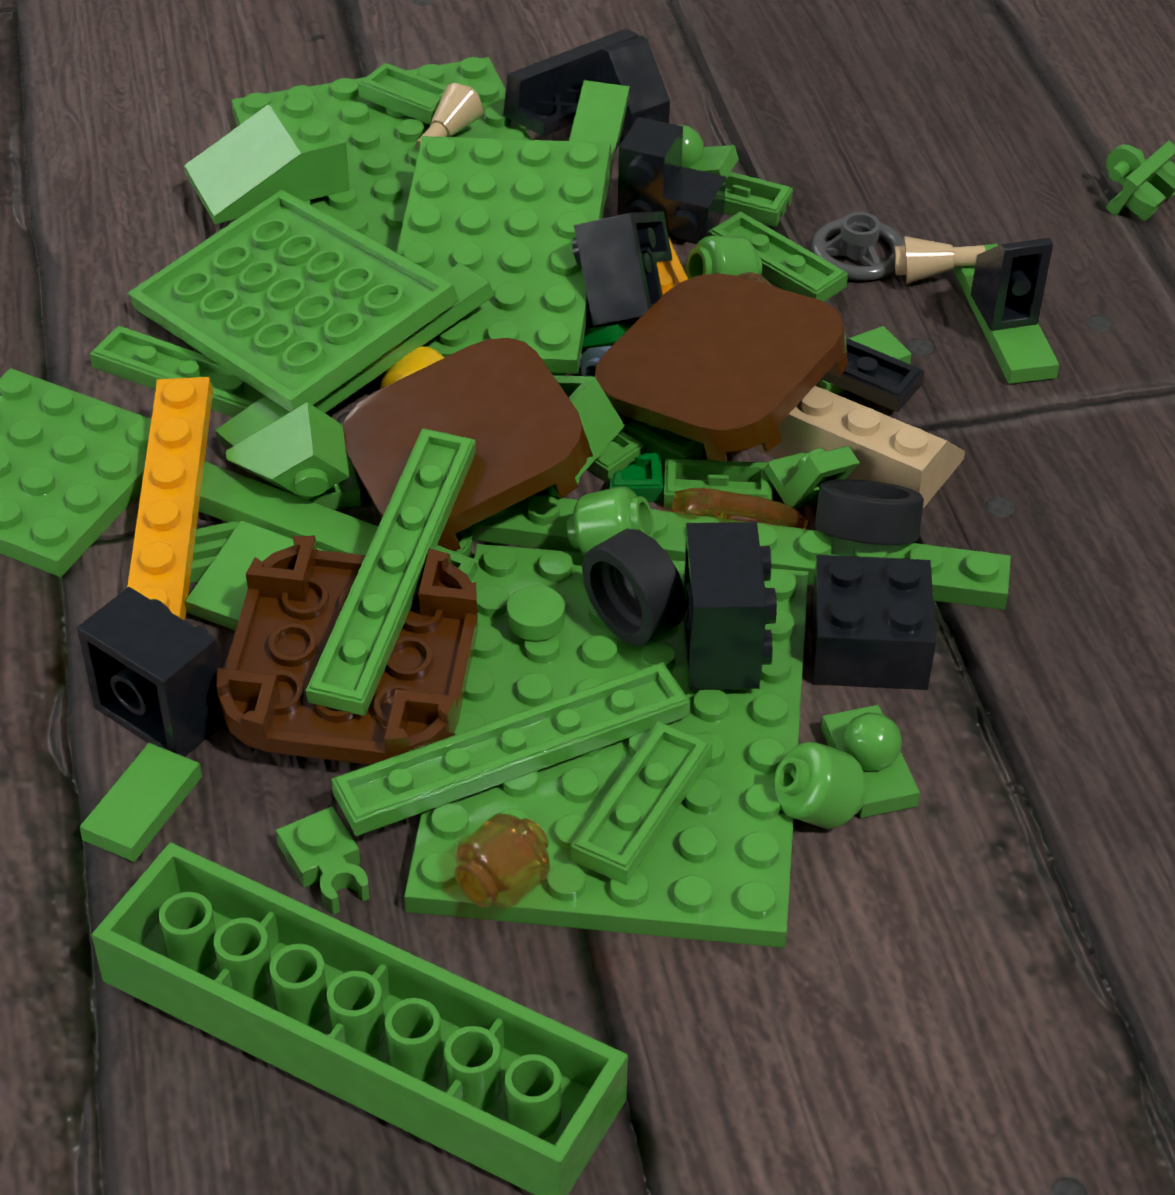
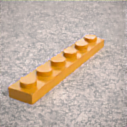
(171, 491)

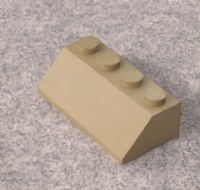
(884, 446)

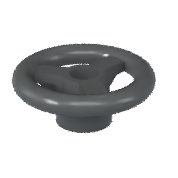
(858, 242)

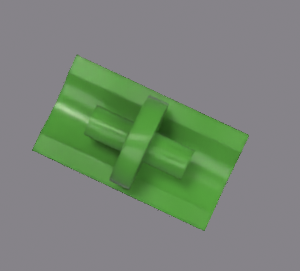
(1144, 182)

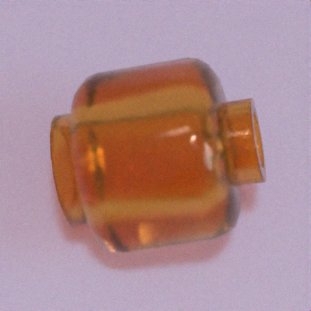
(502, 861)

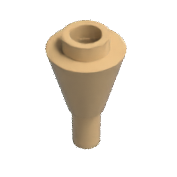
(456, 110)
(927, 258)

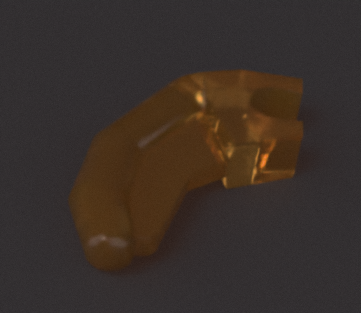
(729, 504)

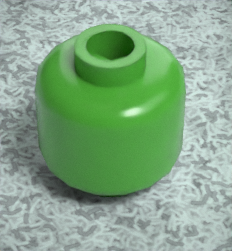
(723, 255)
(605, 514)
(823, 785)

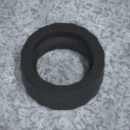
(869, 512)
(634, 586)

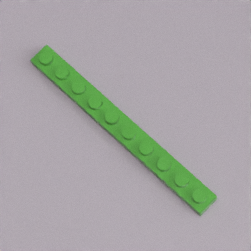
(957, 574)

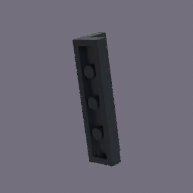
(556, 85)

